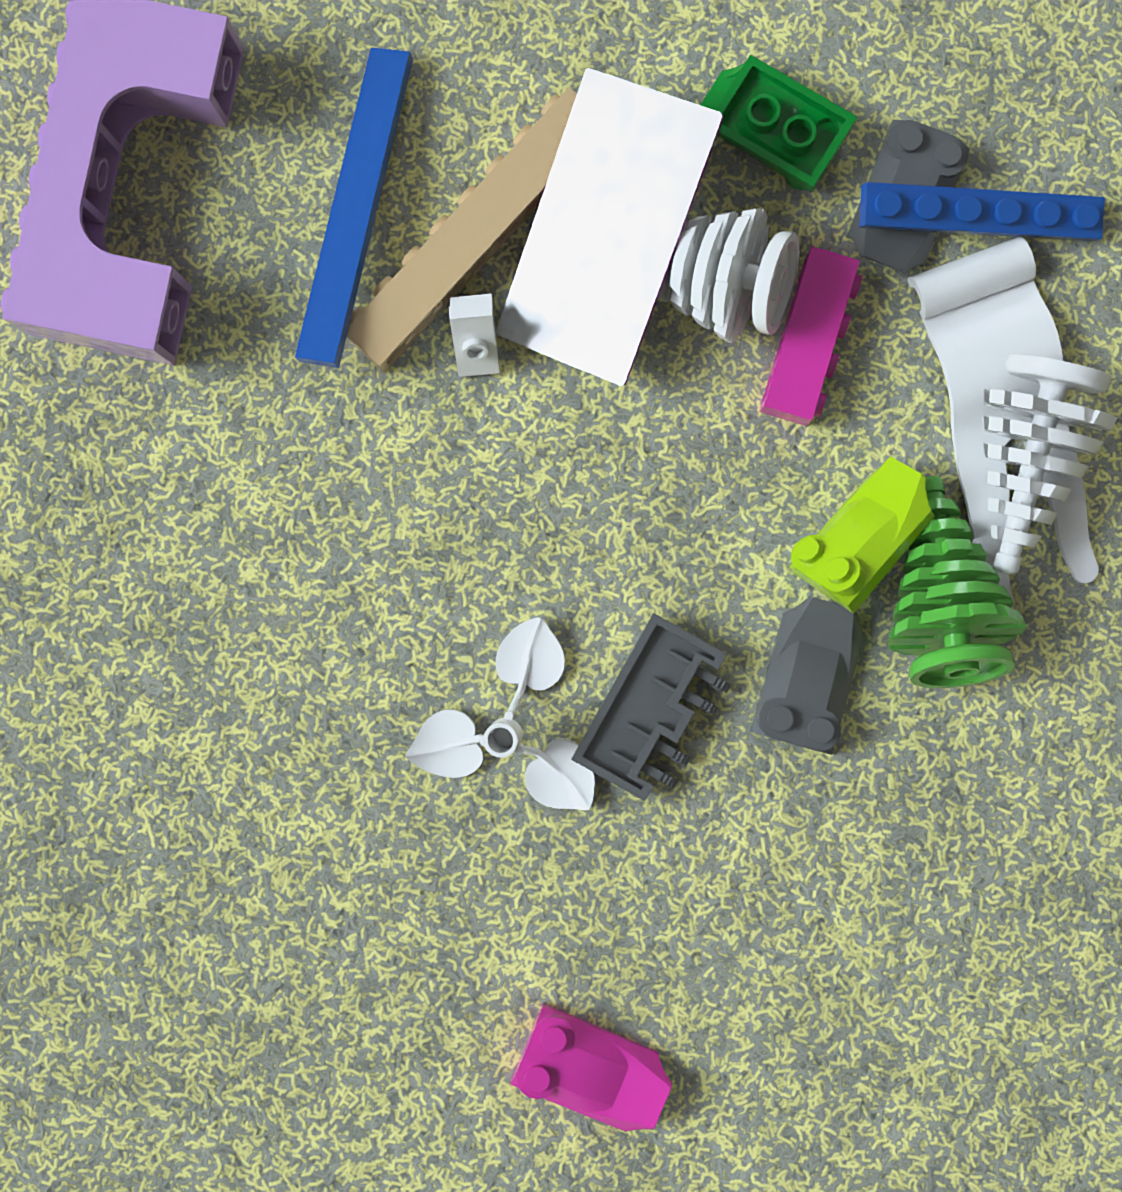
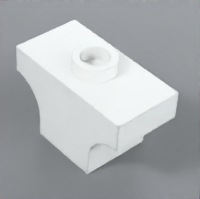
(474, 335)

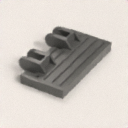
(647, 705)

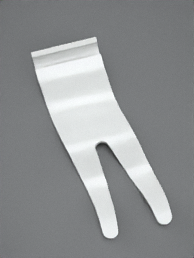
(975, 318)

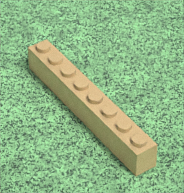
(461, 242)

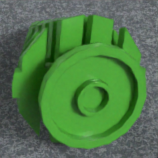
(952, 604)

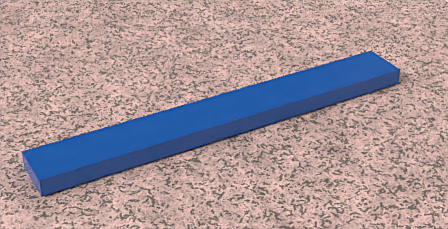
(354, 208)

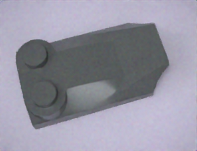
(909, 156)
(809, 675)

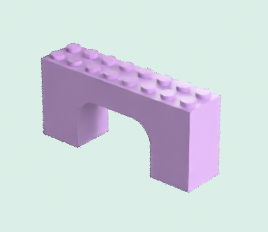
(112, 73)

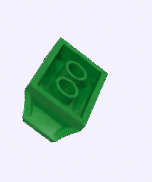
(779, 121)

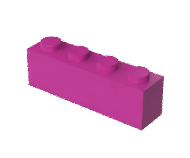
(810, 336)

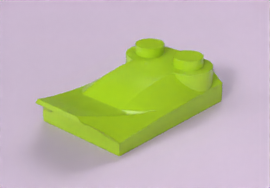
(865, 535)

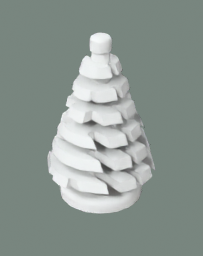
(729, 272)
(1047, 411)

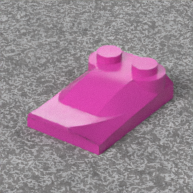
(592, 1071)

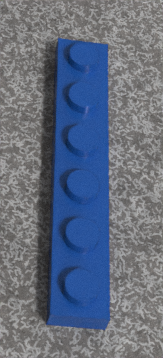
(981, 211)

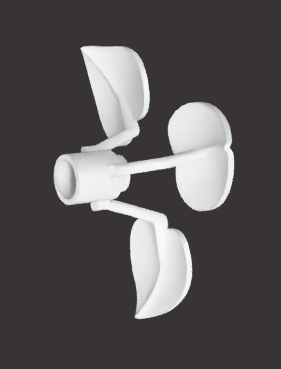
(451, 748)

